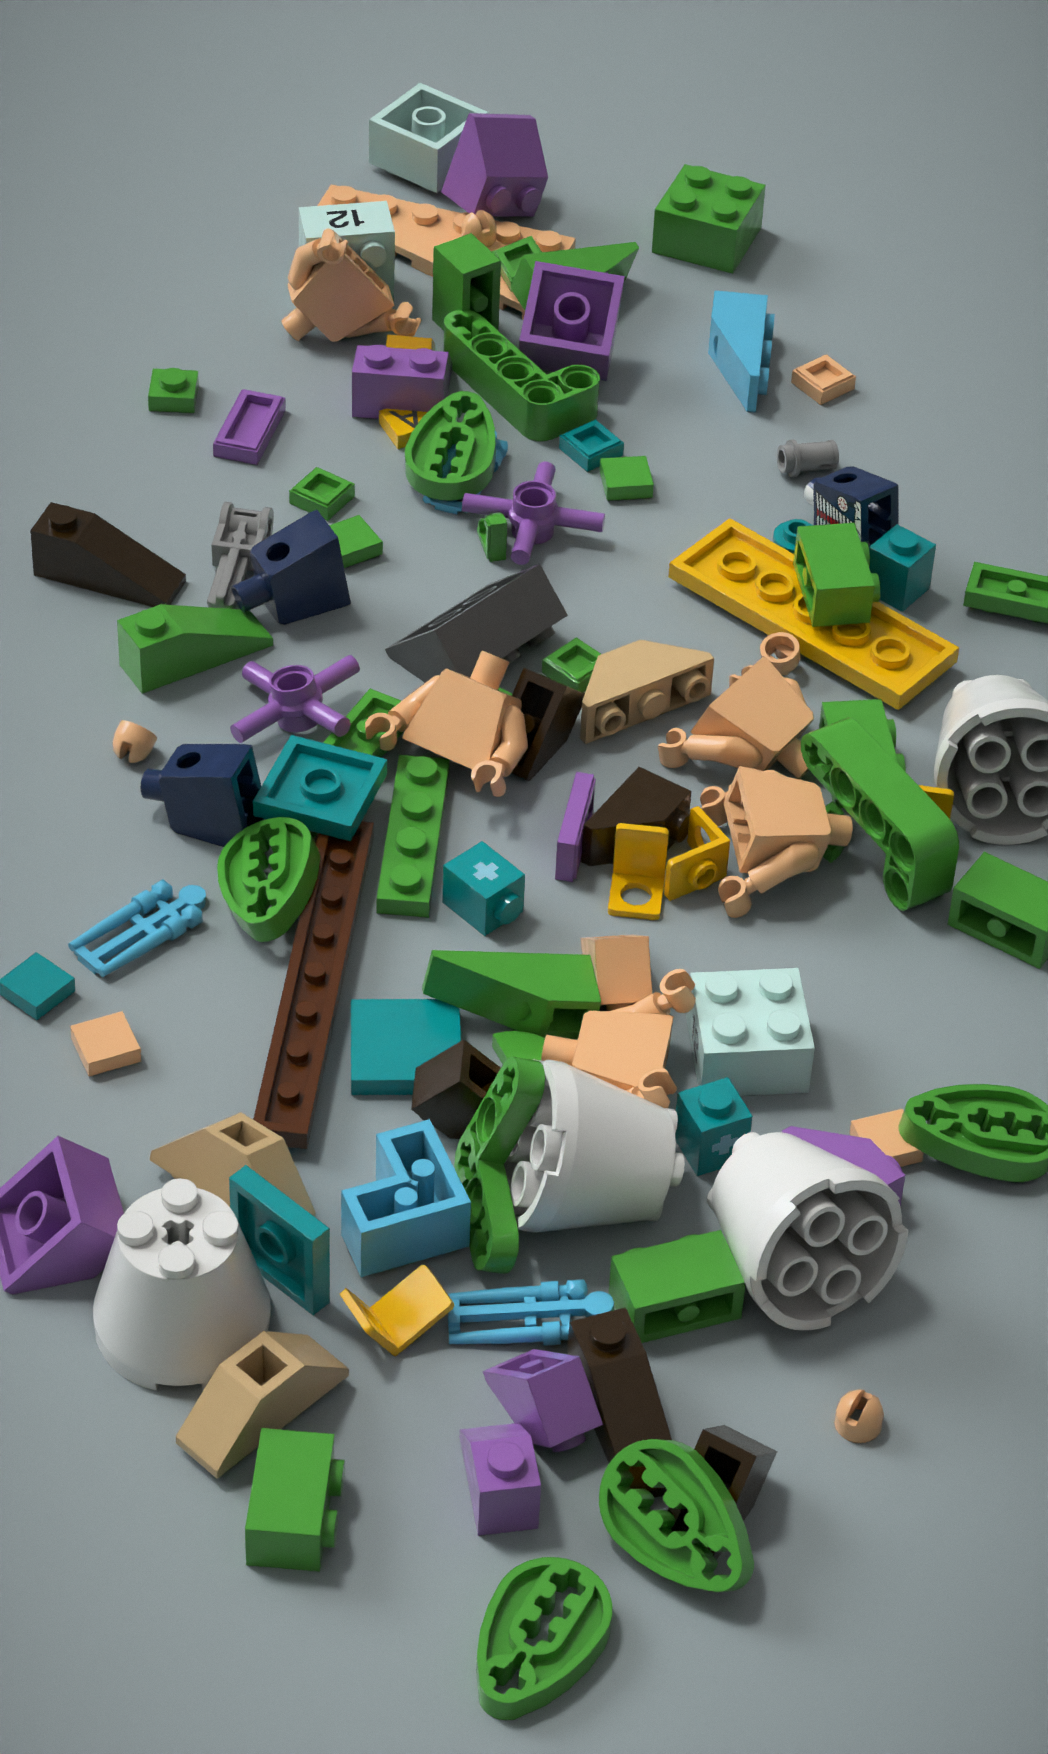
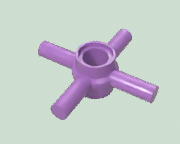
(533, 512)
(295, 698)

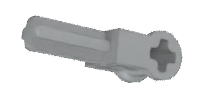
(231, 548)

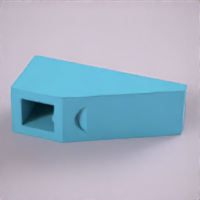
(742, 343)

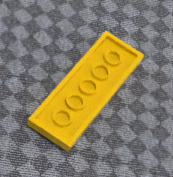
(760, 586)

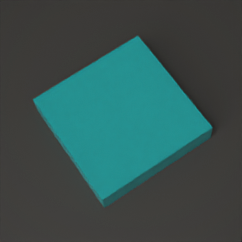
(321, 787)
(396, 1038)
(284, 1239)

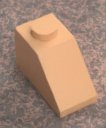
(620, 968)

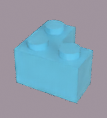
(411, 1208)

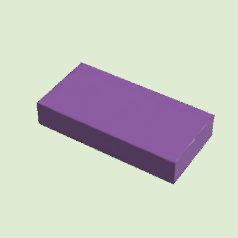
(249, 426)
(578, 812)

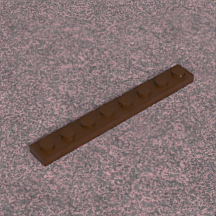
(313, 989)

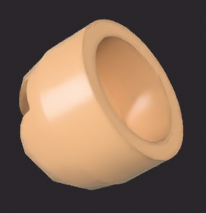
(481, 226)
(785, 648)
(134, 739)
(869, 1422)

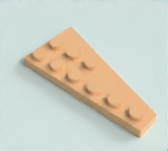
(424, 226)

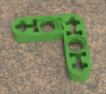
(482, 1157)

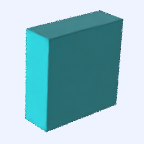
(589, 444)
(37, 986)

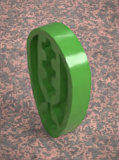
(436, 433)
(286, 889)
(955, 1137)
(648, 1533)
(516, 1614)

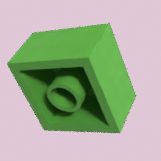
(708, 218)

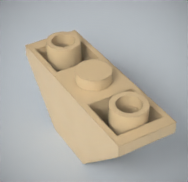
(641, 684)
(225, 1147)
(256, 1389)

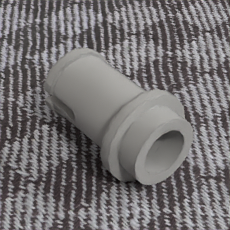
(796, 457)

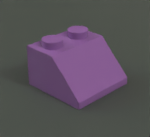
(498, 166)
(571, 318)
(398, 379)
(57, 1218)

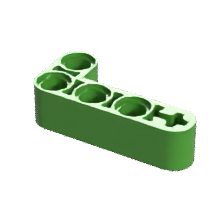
(528, 398)
(889, 807)

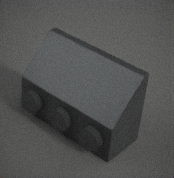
(490, 620)

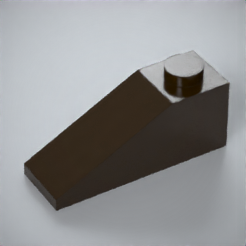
(99, 557)
(620, 1385)

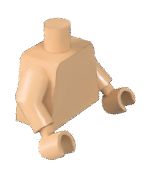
(341, 294)
(462, 721)
(747, 725)
(775, 830)
(631, 1042)

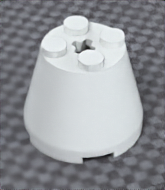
(996, 759)
(591, 1155)
(806, 1228)
(178, 1289)

